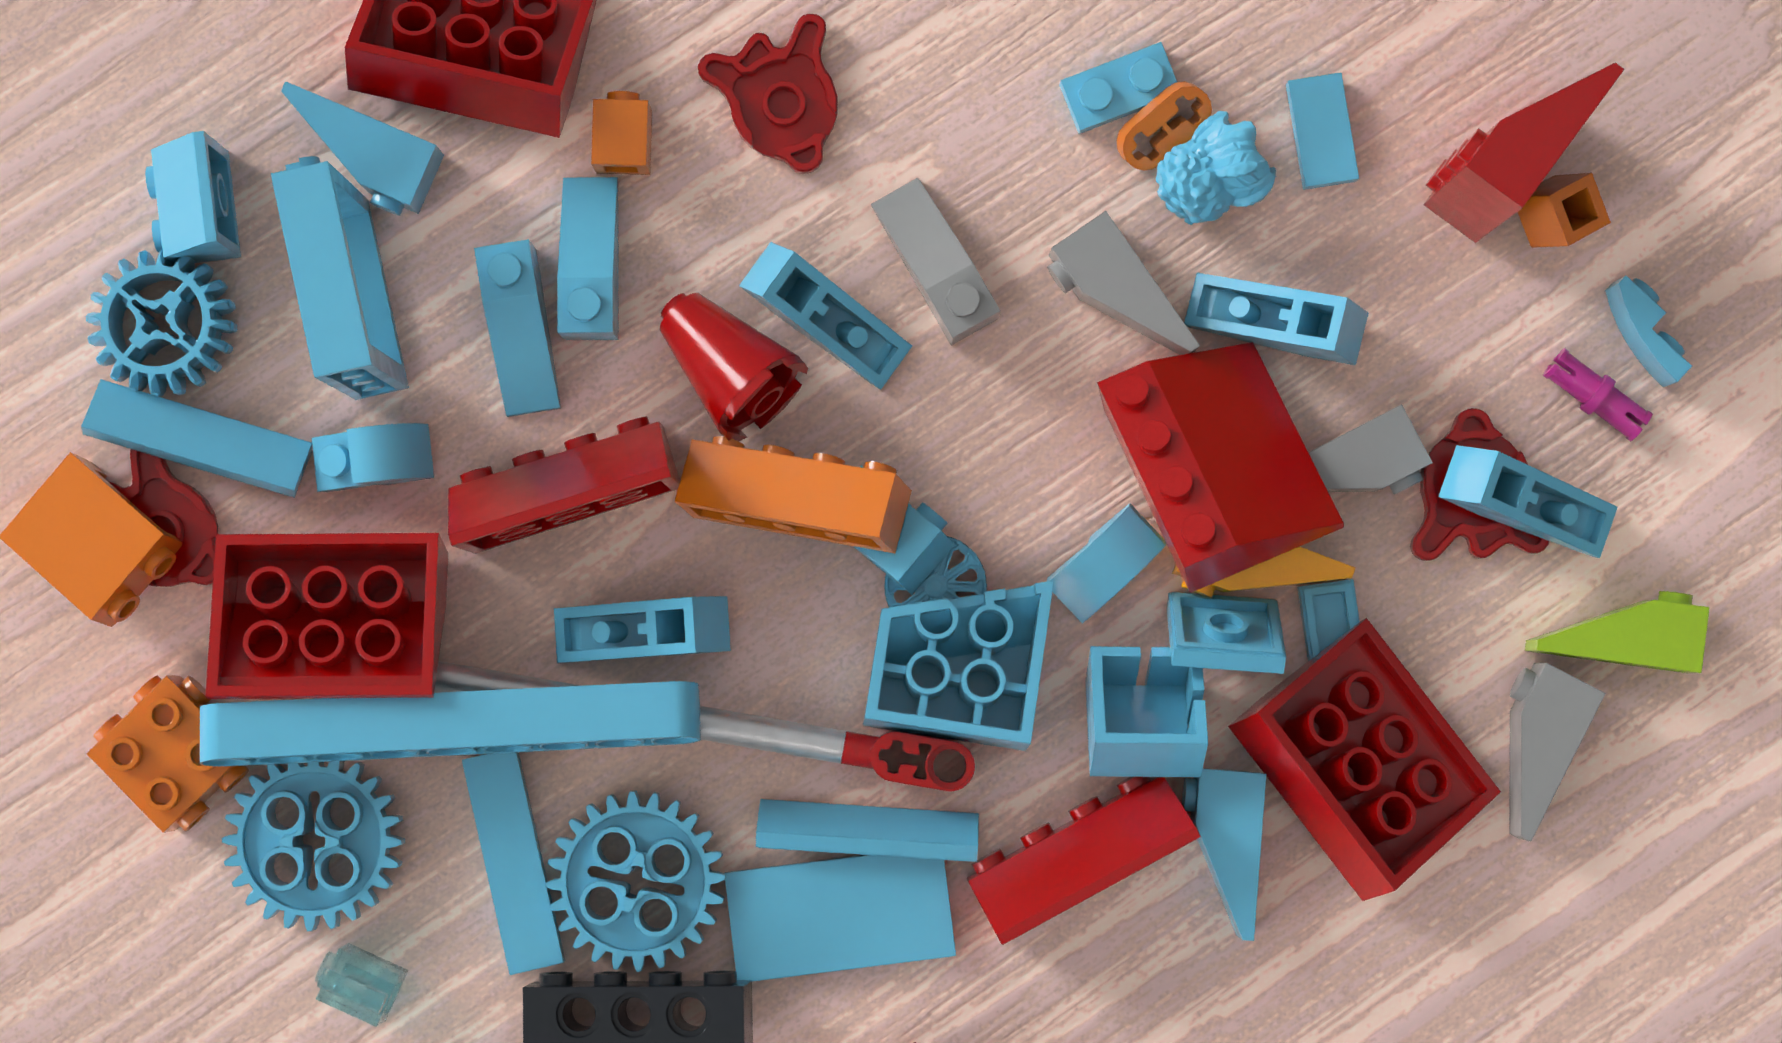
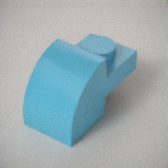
(373, 456)

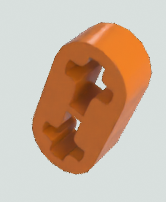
(1155, 116)

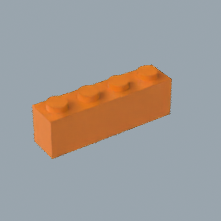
(794, 494)

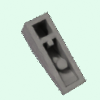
(936, 261)
(1113, 279)
(1373, 456)
(1545, 732)

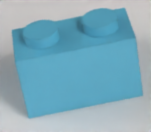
(193, 200)

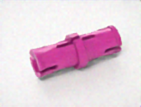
(1597, 394)

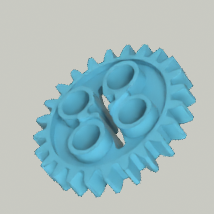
(263, 838)
(626, 930)

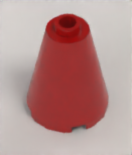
(730, 364)

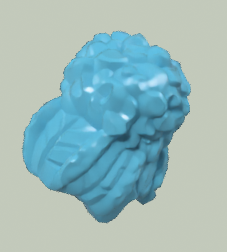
(1214, 171)

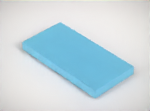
(838, 915)

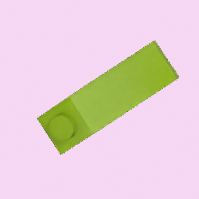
(1646, 634)

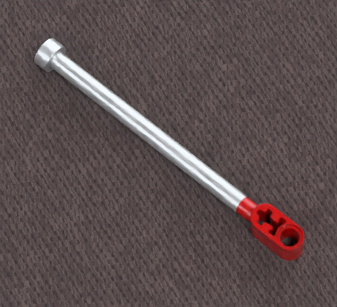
(760, 731)

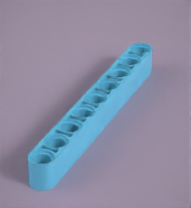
(450, 724)

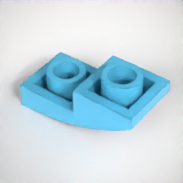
(1636, 314)
(1106, 563)

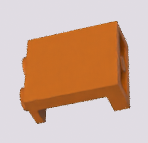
(91, 541)

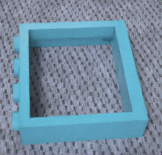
(339, 280)

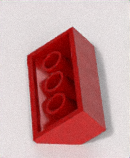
(1081, 856)

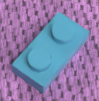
(1117, 87)

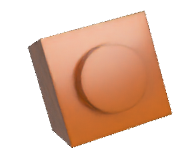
(621, 134)
(1563, 211)

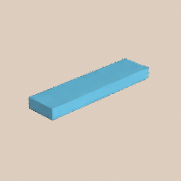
(197, 438)
(867, 830)
(513, 861)

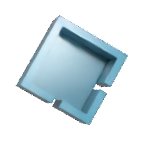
(1144, 726)

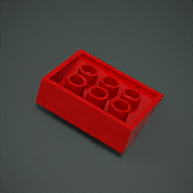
(473, 57)
(1502, 168)
(1218, 460)
(561, 488)
(326, 615)
(1365, 761)

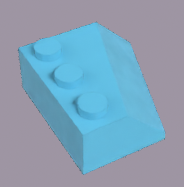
(962, 667)

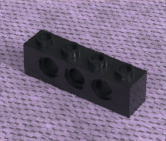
(551, 1020)

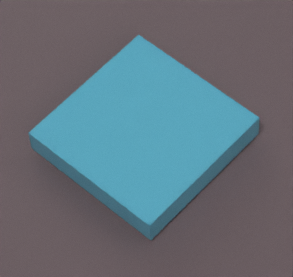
(1225, 633)

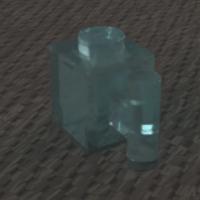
(359, 983)

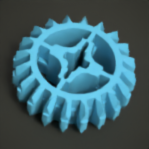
(147, 337)

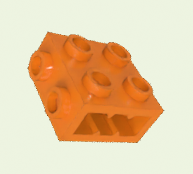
(157, 754)

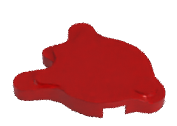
(779, 95)
(178, 511)
(1445, 520)

